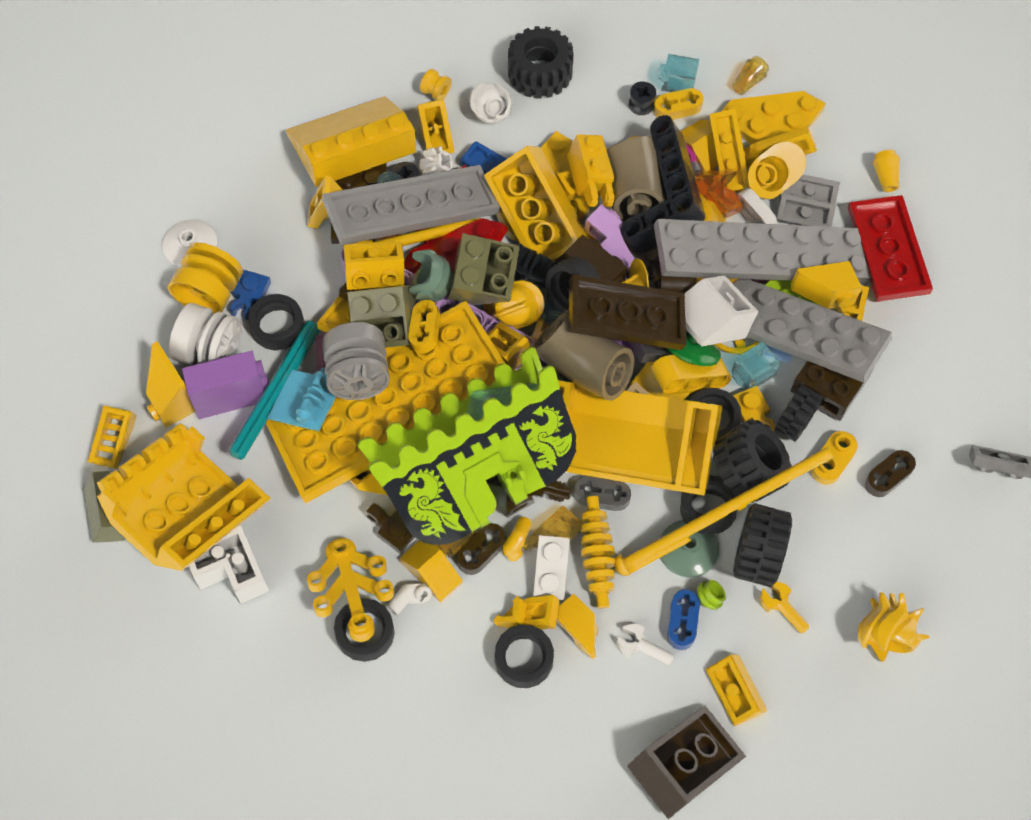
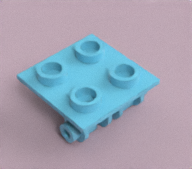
(303, 400)

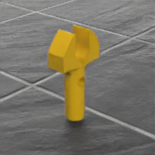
(782, 605)

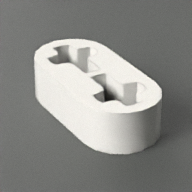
(755, 209)

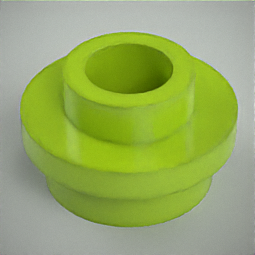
(711, 594)

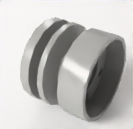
(355, 361)

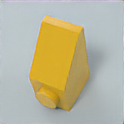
(828, 284)

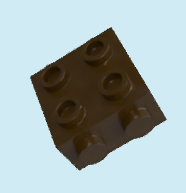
(606, 265)
(837, 389)

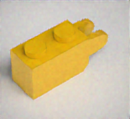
(591, 169)

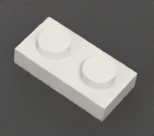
(551, 566)

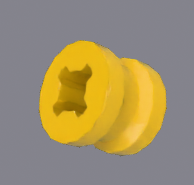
(435, 84)

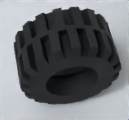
(540, 78)
(750, 456)
(762, 545)

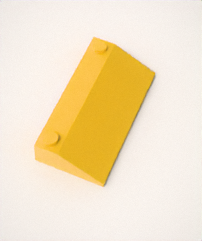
(643, 438)

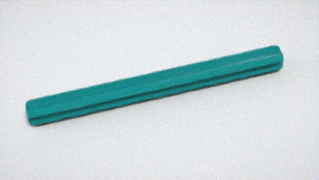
(260, 412)

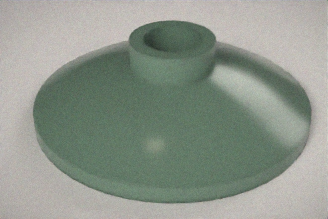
(692, 561)

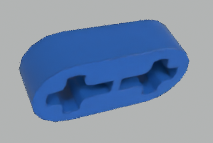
(689, 620)

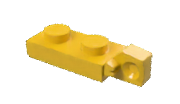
(801, 137)

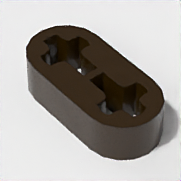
(886, 468)
(477, 544)

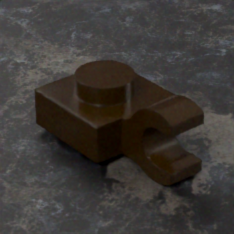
(392, 528)

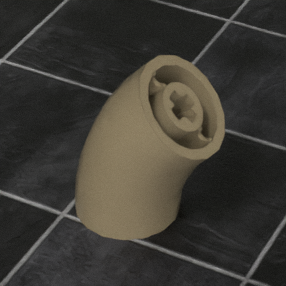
(637, 177)
(586, 360)

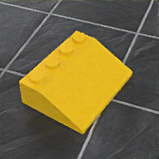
(353, 140)

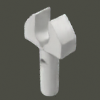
(642, 645)

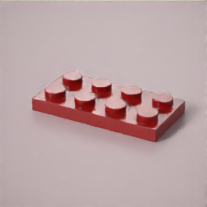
(890, 248)

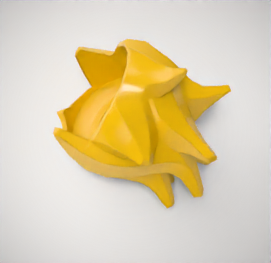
(890, 627)

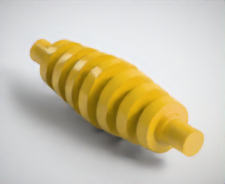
(597, 552)

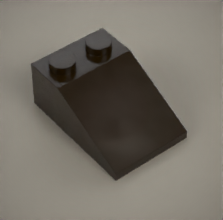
(686, 761)

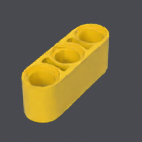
(680, 377)

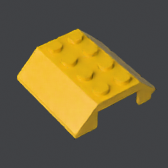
(176, 500)

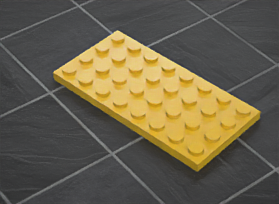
(417, 380)

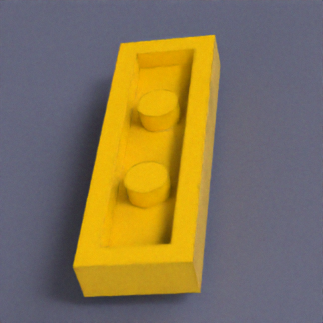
(730, 147)

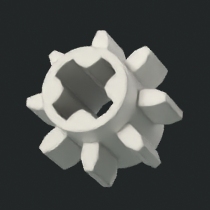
(435, 161)

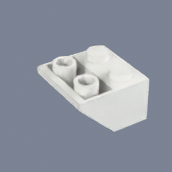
(717, 312)

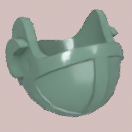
(433, 277)

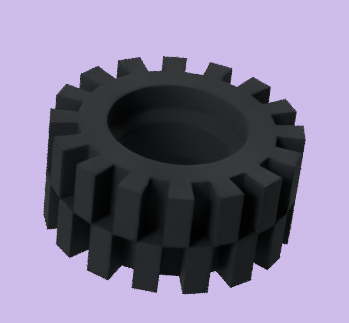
(798, 413)

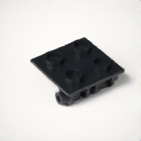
(533, 266)

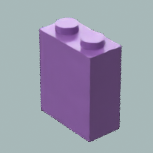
(225, 384)

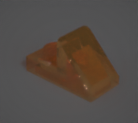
(714, 189)

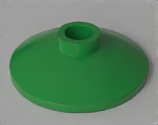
(697, 355)

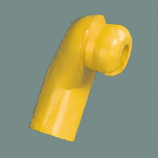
(516, 539)

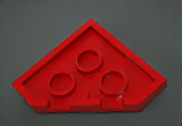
(447, 245)

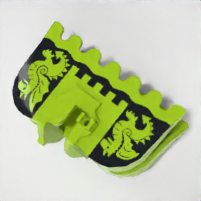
(443, 461)

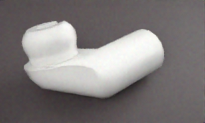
(409, 594)

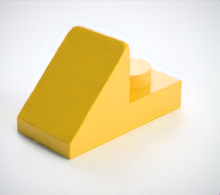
(317, 210)

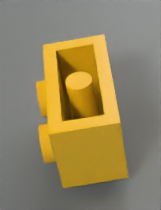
(374, 265)

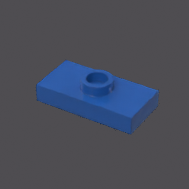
(481, 155)

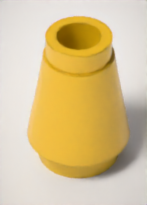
(887, 169)

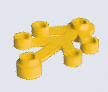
(348, 582)

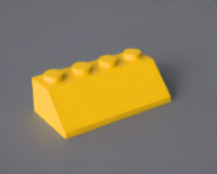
(535, 203)

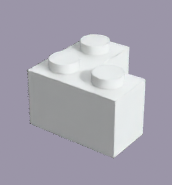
(232, 560)

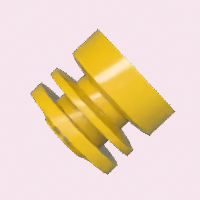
(205, 277)

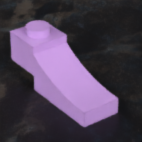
(605, 228)

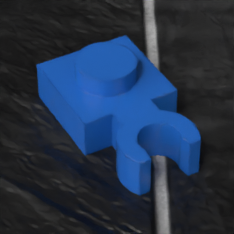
(248, 291)

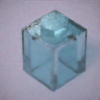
(678, 73)
(755, 367)

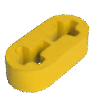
(678, 103)
(419, 326)

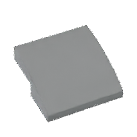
(809, 202)

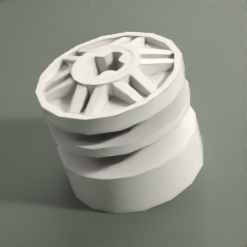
(204, 336)

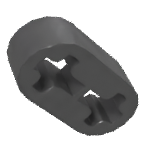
(604, 490)

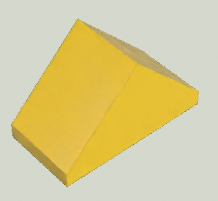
(435, 125)
(508, 344)
(432, 569)

